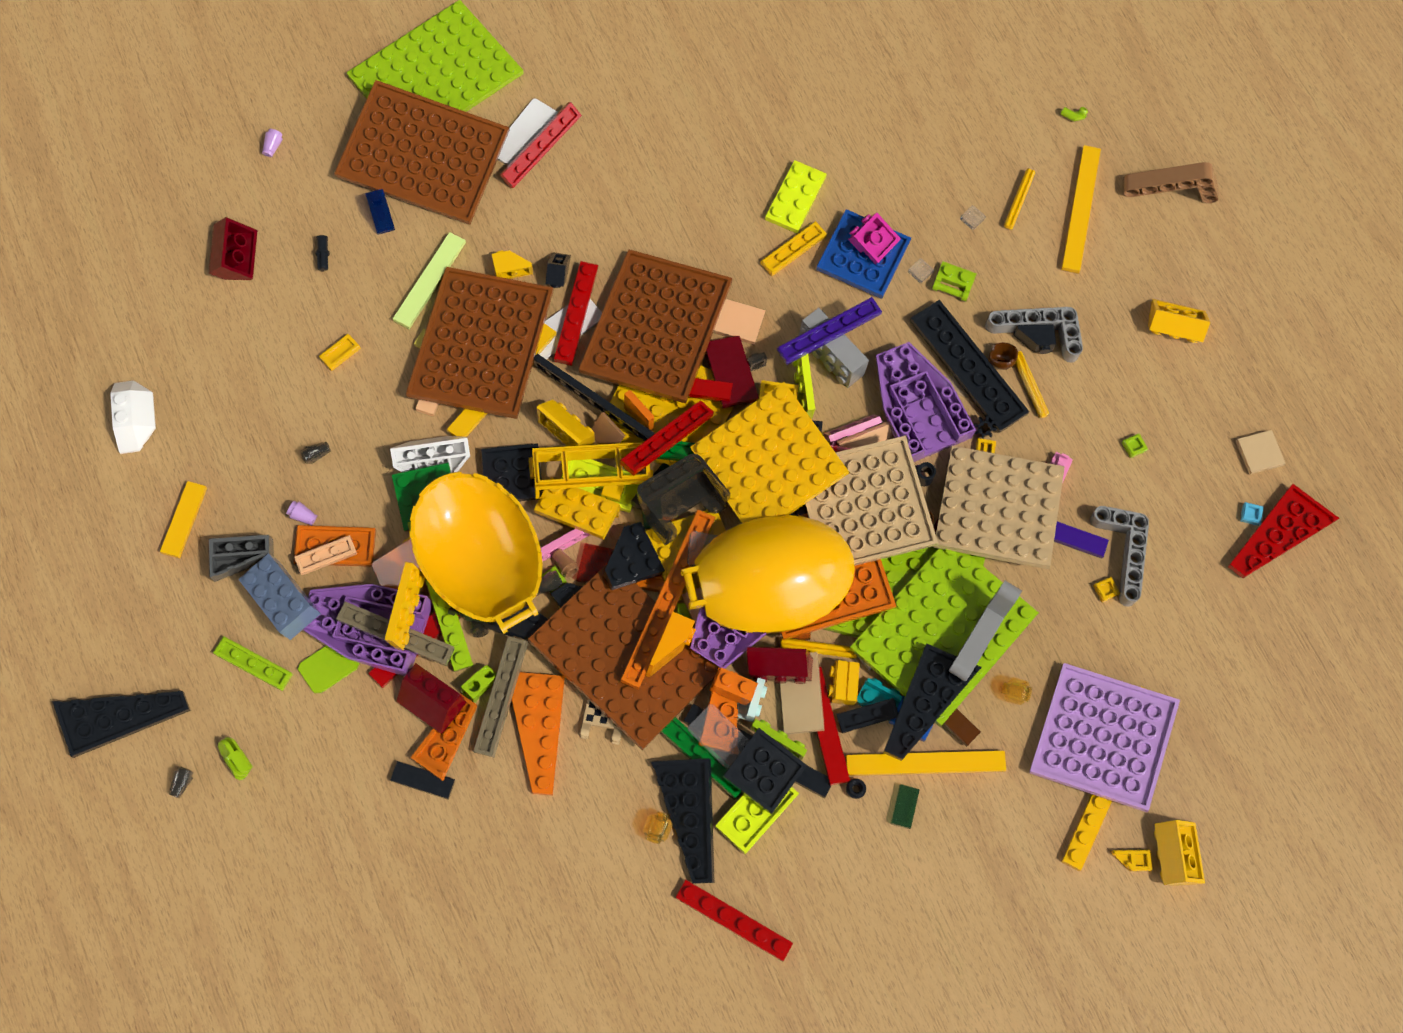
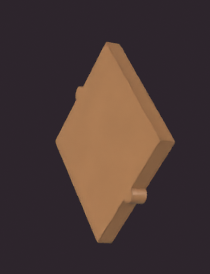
(606, 431)

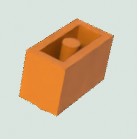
(733, 686)

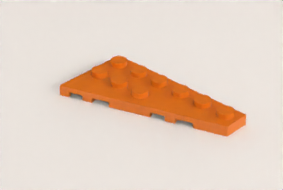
(538, 716)

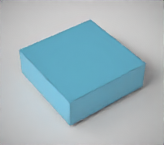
(1251, 514)

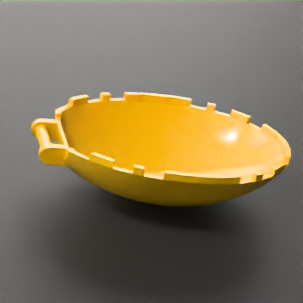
(477, 548)
(772, 574)

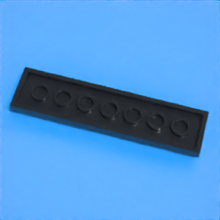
(969, 366)

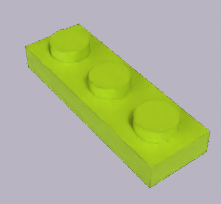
(795, 747)

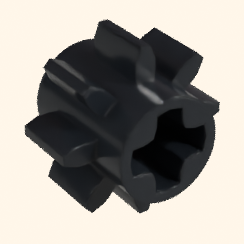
(980, 429)

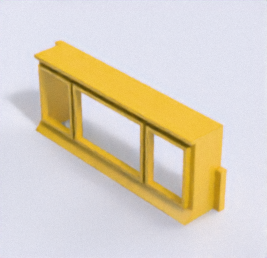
(583, 453)

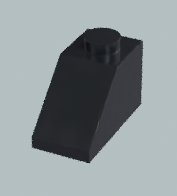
(557, 269)
(1037, 337)

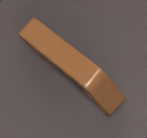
(1174, 179)

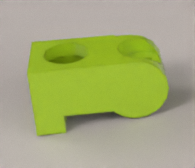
(478, 683)

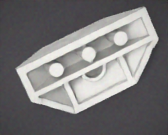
(132, 415)
(431, 452)

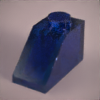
(380, 211)

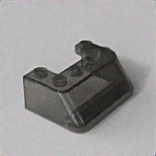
(677, 491)

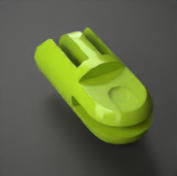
(234, 758)

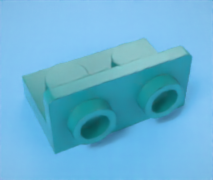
(874, 692)

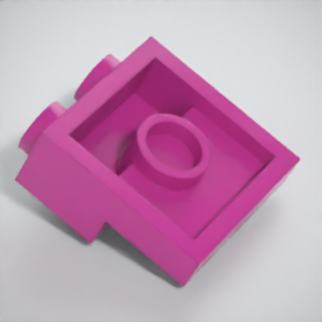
(874, 237)

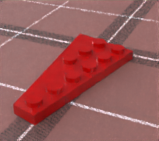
(1286, 526)

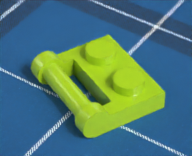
(956, 277)

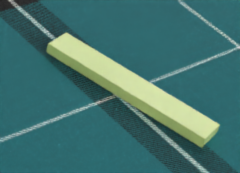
(429, 281)

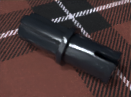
(322, 252)

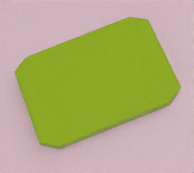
(326, 669)

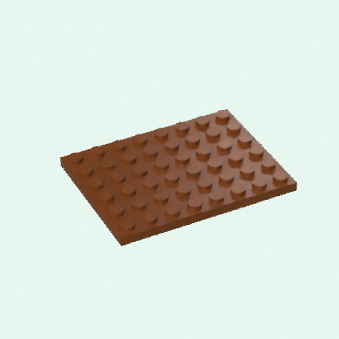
(422, 152)
(656, 326)
(480, 342)
(592, 646)

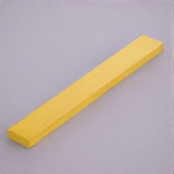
(1081, 209)
(469, 419)
(926, 763)

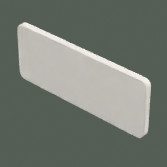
(525, 129)
(556, 323)

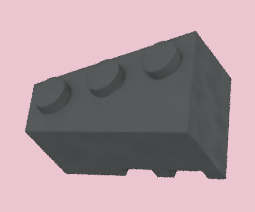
(237, 554)

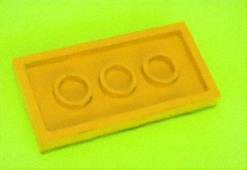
(578, 510)
(404, 606)

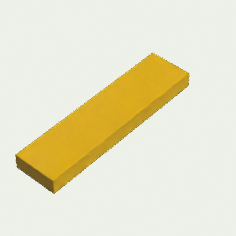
(793, 248)
(183, 519)

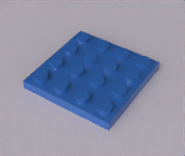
(850, 266)

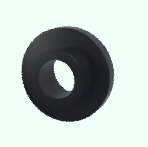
(862, 788)

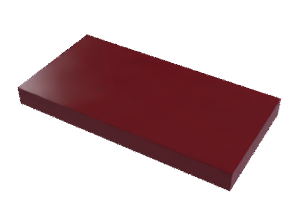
(730, 365)

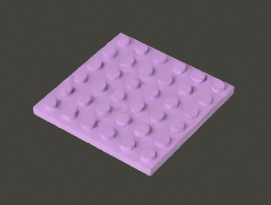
(1105, 737)

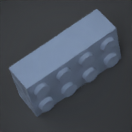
(279, 596)

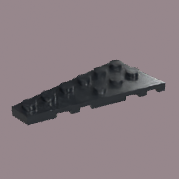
(689, 804)

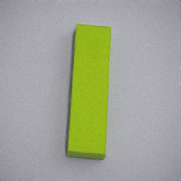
(252, 663)

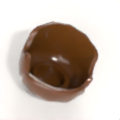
(1003, 355)

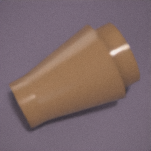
(566, 565)

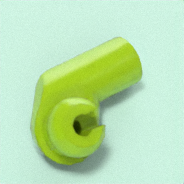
(1075, 116)

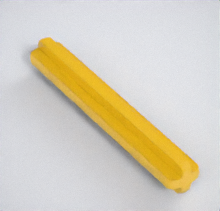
(1019, 199)
(1031, 386)
(820, 648)

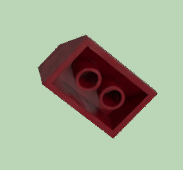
(233, 250)
(780, 664)
(429, 698)

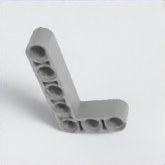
(1039, 317)
(1130, 548)
(984, 630)

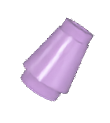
(271, 142)
(301, 513)

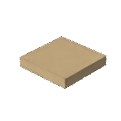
(1260, 452)

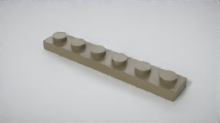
(377, 627)
(501, 697)

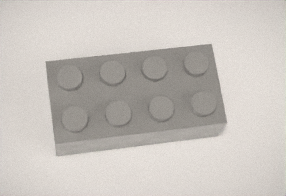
(838, 355)

